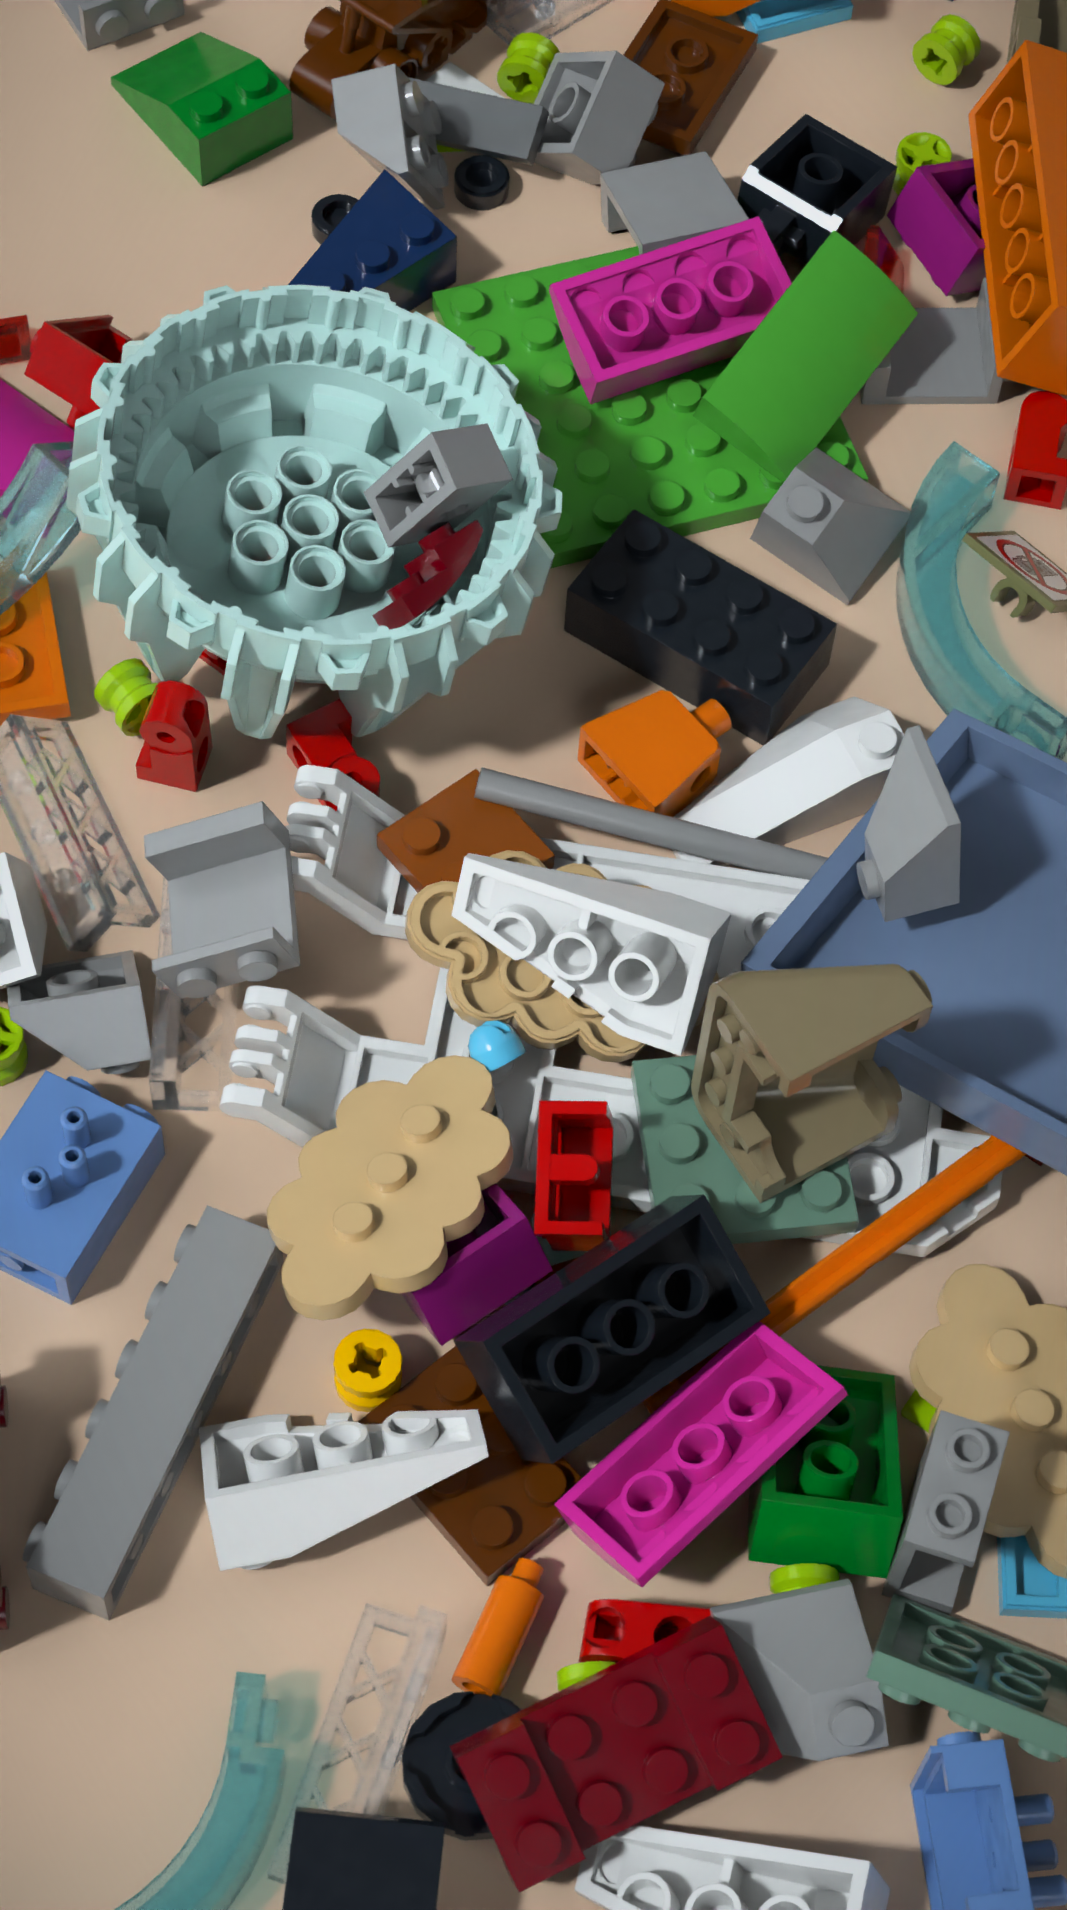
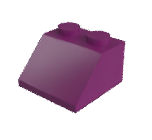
(942, 224)
(481, 1270)

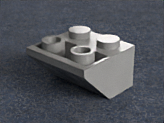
(393, 129)

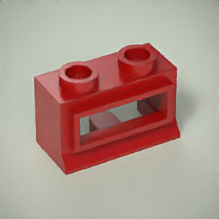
(574, 1174)

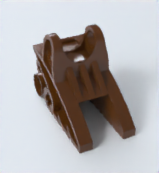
(367, 38)

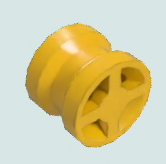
(369, 1384)

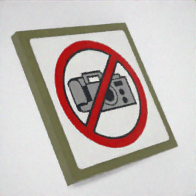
(1026, 571)

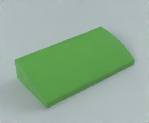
(807, 358)

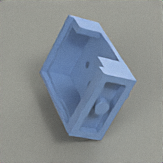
(70, 1181)
(973, 1831)

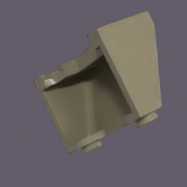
(792, 1068)

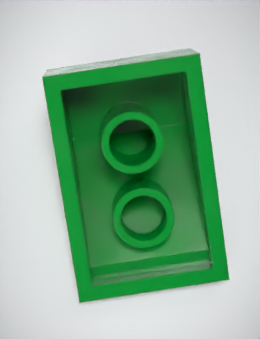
(209, 104)
(837, 1488)

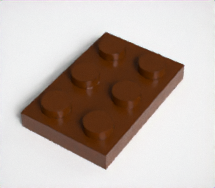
(697, 62)
(496, 1505)

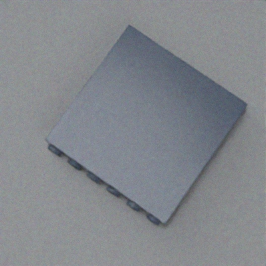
(989, 962)

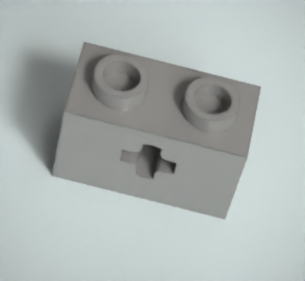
(438, 483)

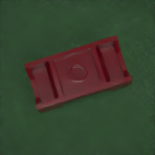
(615, 1750)

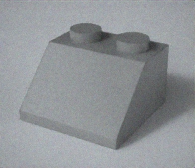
(595, 113)

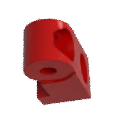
(1034, 469)
(175, 737)
(326, 741)
(623, 1627)

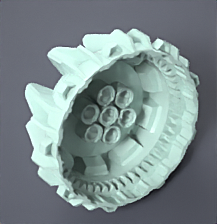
(238, 485)

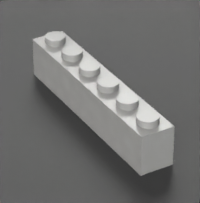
(154, 1413)

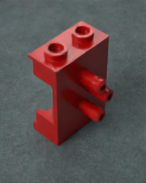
(70, 354)

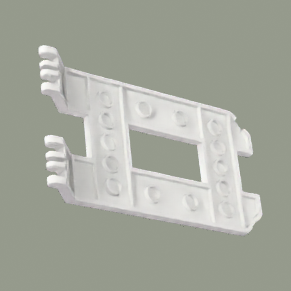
(326, 1059)

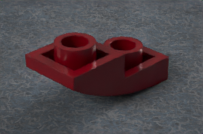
(431, 573)

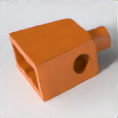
(655, 751)

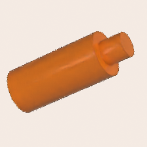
(500, 1631)

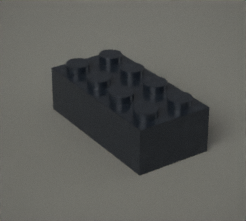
(699, 626)
(612, 1328)

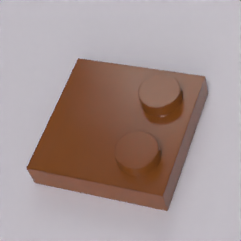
(438, 835)

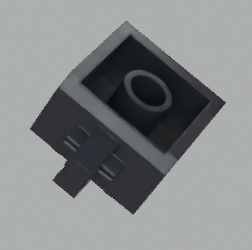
(814, 185)

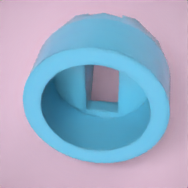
(495, 1044)

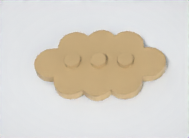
(492, 986)
(389, 1187)
(1007, 1370)

